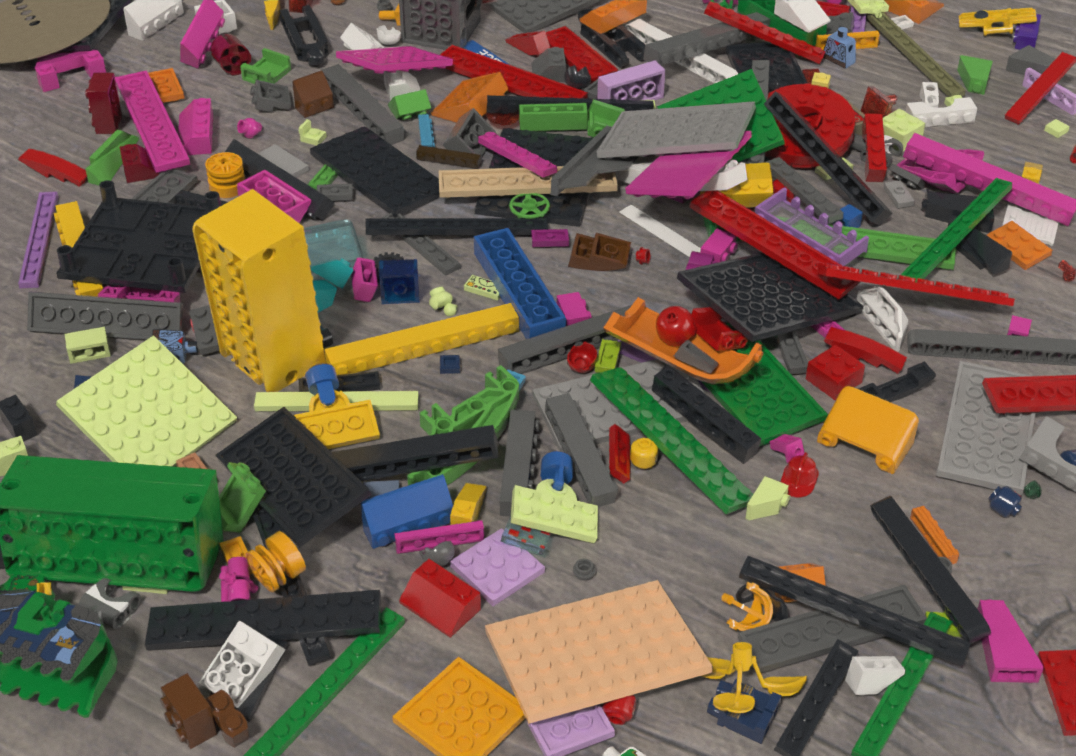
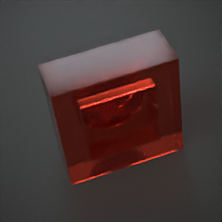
(809, 73)

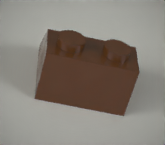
(312, 94)

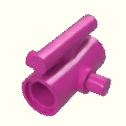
(236, 580)

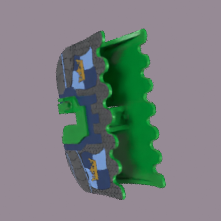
(53, 651)

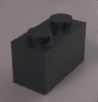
(17, 418)

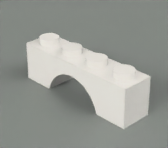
(961, 111)

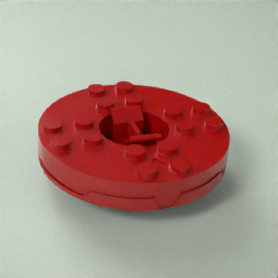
(827, 114)

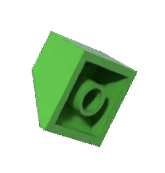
(410, 104)

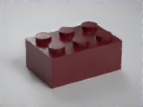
(104, 103)

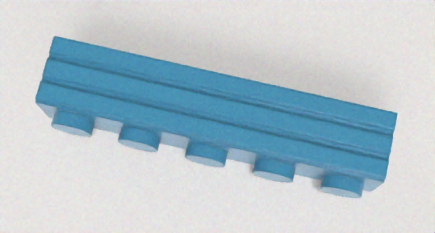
(426, 131)

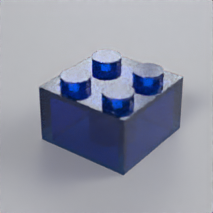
(399, 281)

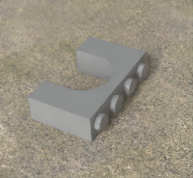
(1043, 455)

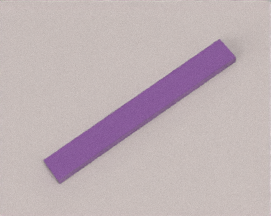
(38, 240)

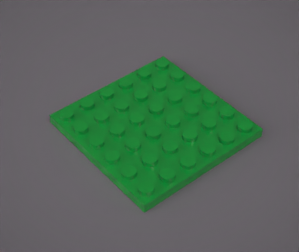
(739, 89)

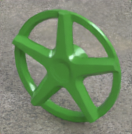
(529, 204)

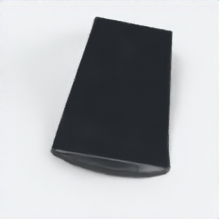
(779, 607)

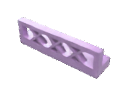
(1057, 95)

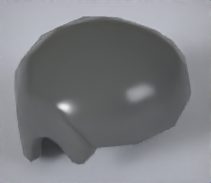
(439, 554)

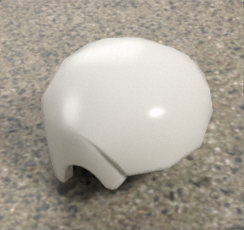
(388, 37)

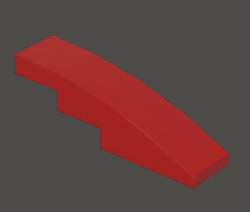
(53, 165)
(865, 348)

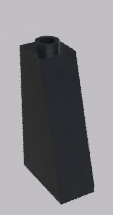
(942, 206)

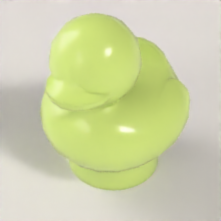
(442, 298)

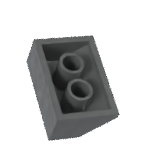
(466, 132)

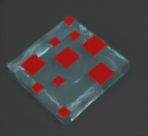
(525, 537)

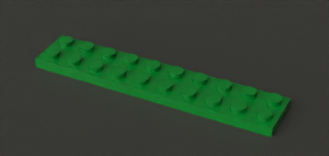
(673, 439)

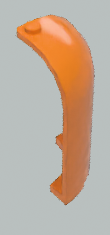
(639, 331)

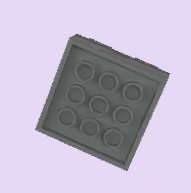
(438, 22)

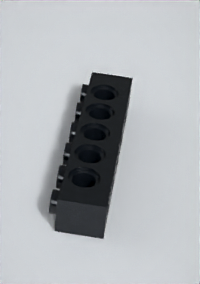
(706, 414)

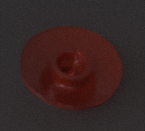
(502, 119)

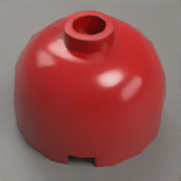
(675, 325)

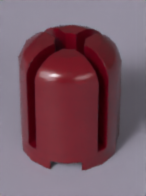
(230, 52)

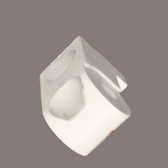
(929, 97)

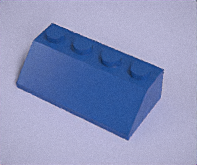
(405, 510)

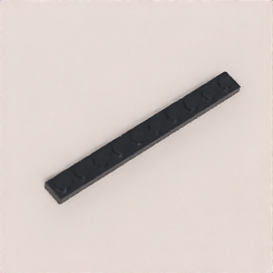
(511, 104)
(451, 226)
(855, 610)
(313, 648)

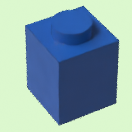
(851, 217)

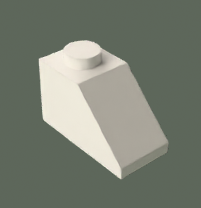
(873, 673)

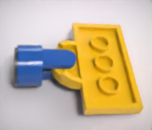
(331, 414)

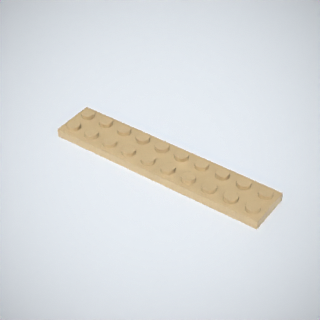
(511, 182)

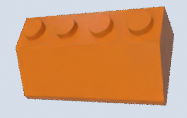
(614, 14)

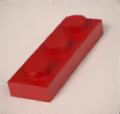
(619, 453)

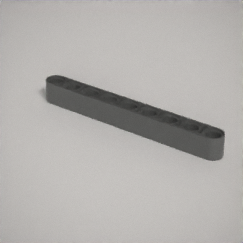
(992, 347)

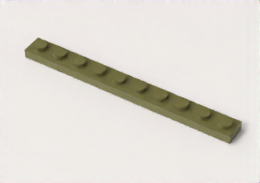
(916, 55)

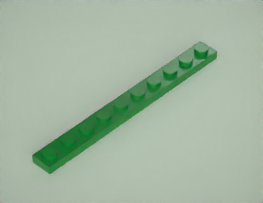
(958, 229)
(326, 687)

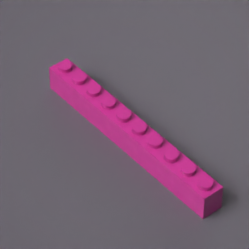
(980, 174)

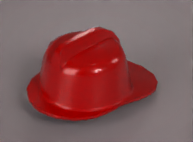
(800, 476)

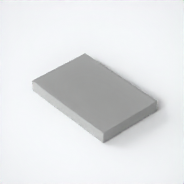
(284, 160)

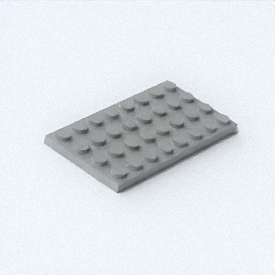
(598, 409)
(977, 441)

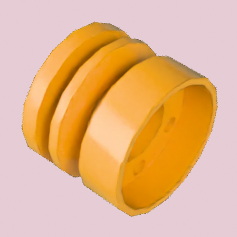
(224, 173)
(278, 560)

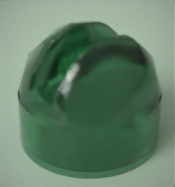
(1033, 490)

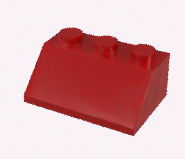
(440, 598)

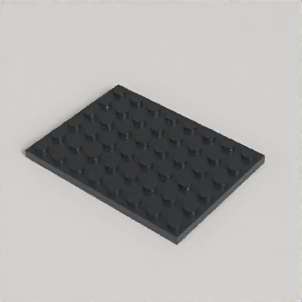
(558, 150)
(764, 296)

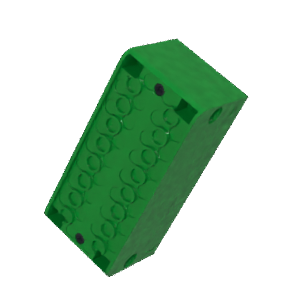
(110, 522)

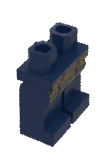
(750, 724)

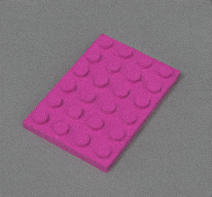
(394, 59)

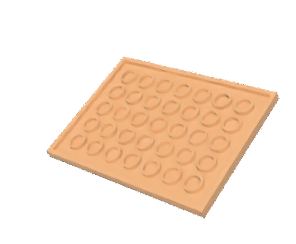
(596, 651)

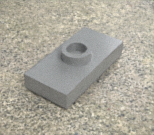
(899, 194)

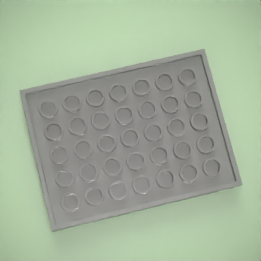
(677, 130)

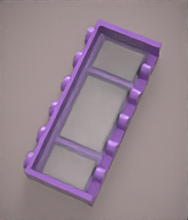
(810, 229)

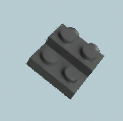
(270, 95)

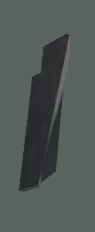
(983, 251)

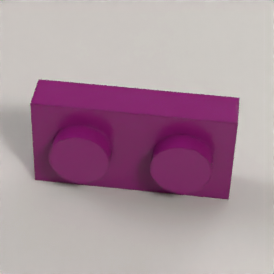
(550, 238)

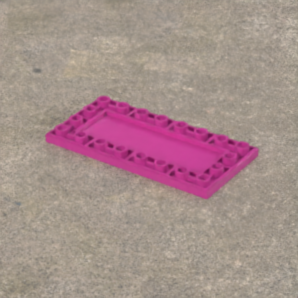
(681, 173)

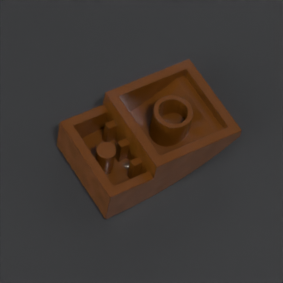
(599, 253)

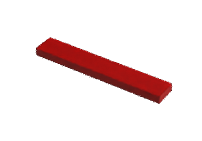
(1040, 88)

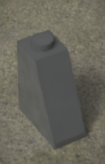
(1027, 58)

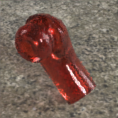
(1069, 271)

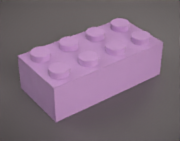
(633, 83)

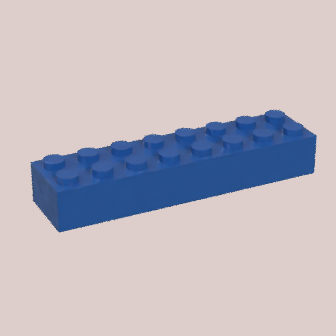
(518, 283)

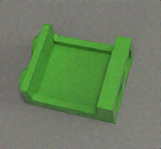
(268, 69)
(600, 116)
(239, 497)

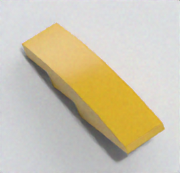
(272, 12)

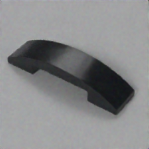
(898, 388)

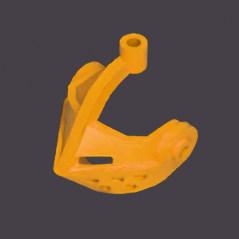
(755, 612)

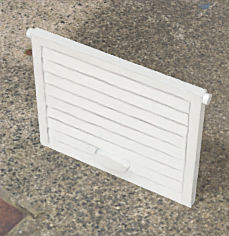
(1037, 225)

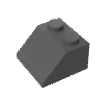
(550, 64)

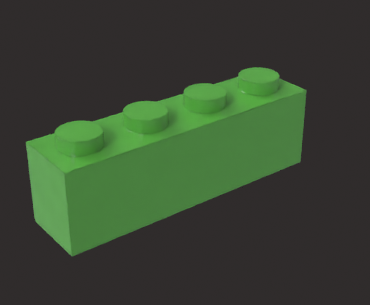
(553, 117)

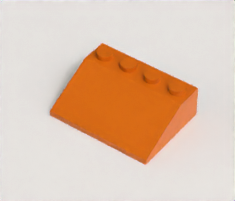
(914, 9)
(469, 95)

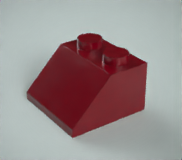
(136, 163)

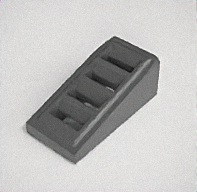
(696, 357)

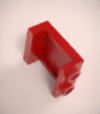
(715, 331)

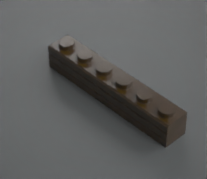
(448, 157)

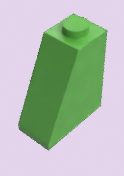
(974, 73)

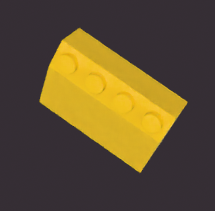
(755, 189)

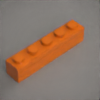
(933, 534)

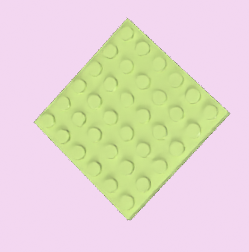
(146, 408)

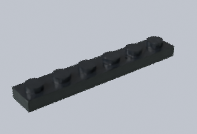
(816, 700)

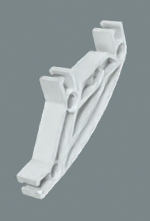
(726, 177)

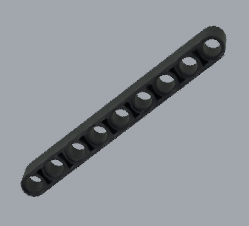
(930, 570)

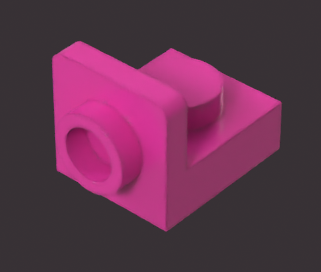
(789, 445)

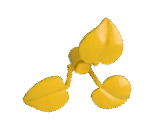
(741, 661)

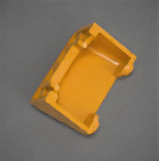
(872, 426)

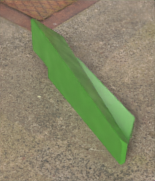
(107, 157)

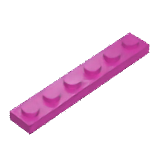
(517, 154)

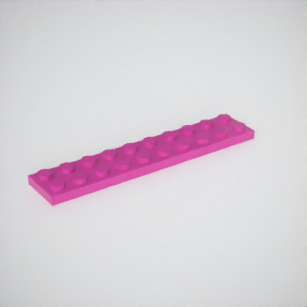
(152, 121)

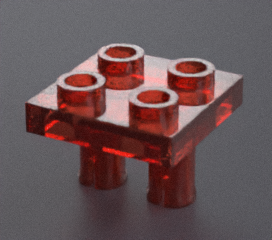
(877, 103)

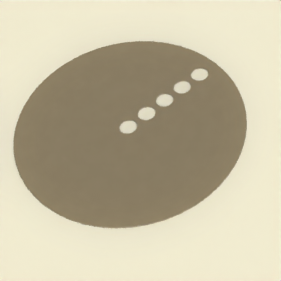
(59, 27)

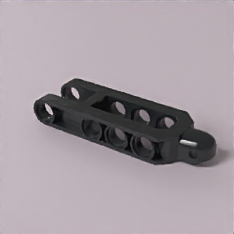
(616, 49)
(314, 52)

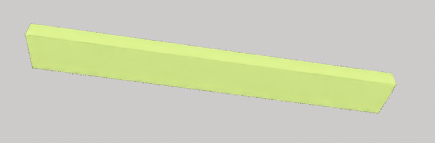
(300, 400)

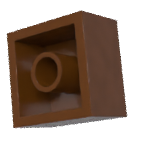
(187, 711)

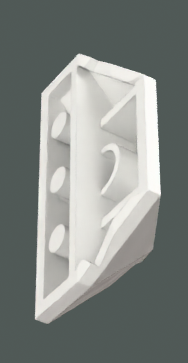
(884, 314)

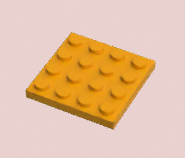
(460, 713)

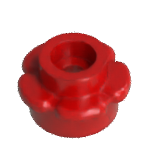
(643, 255)

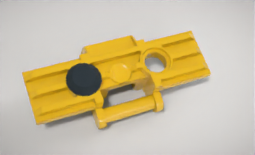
(1007, 16)

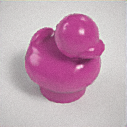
(249, 127)

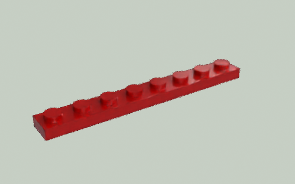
(764, 32)

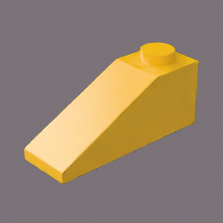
(1032, 171)
(468, 504)

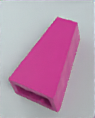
(1006, 648)

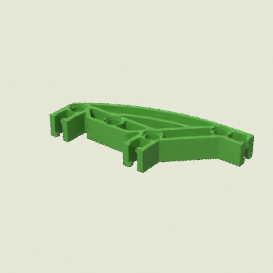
(485, 408)

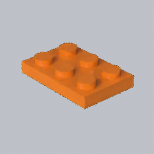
(167, 85)
(1024, 246)

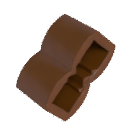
(225, 716)

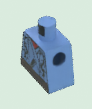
(840, 48)
(176, 343)

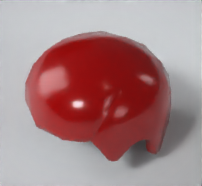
(582, 358)

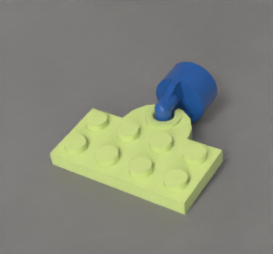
(554, 503)

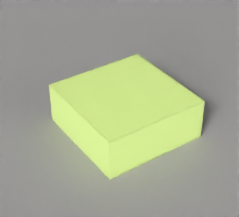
(1056, 128)

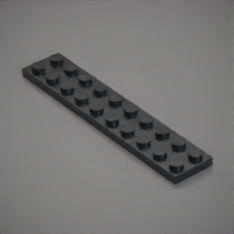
(273, 617)

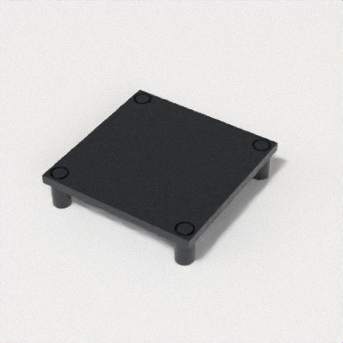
(136, 243)

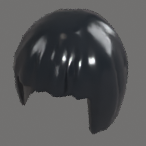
(577, 79)

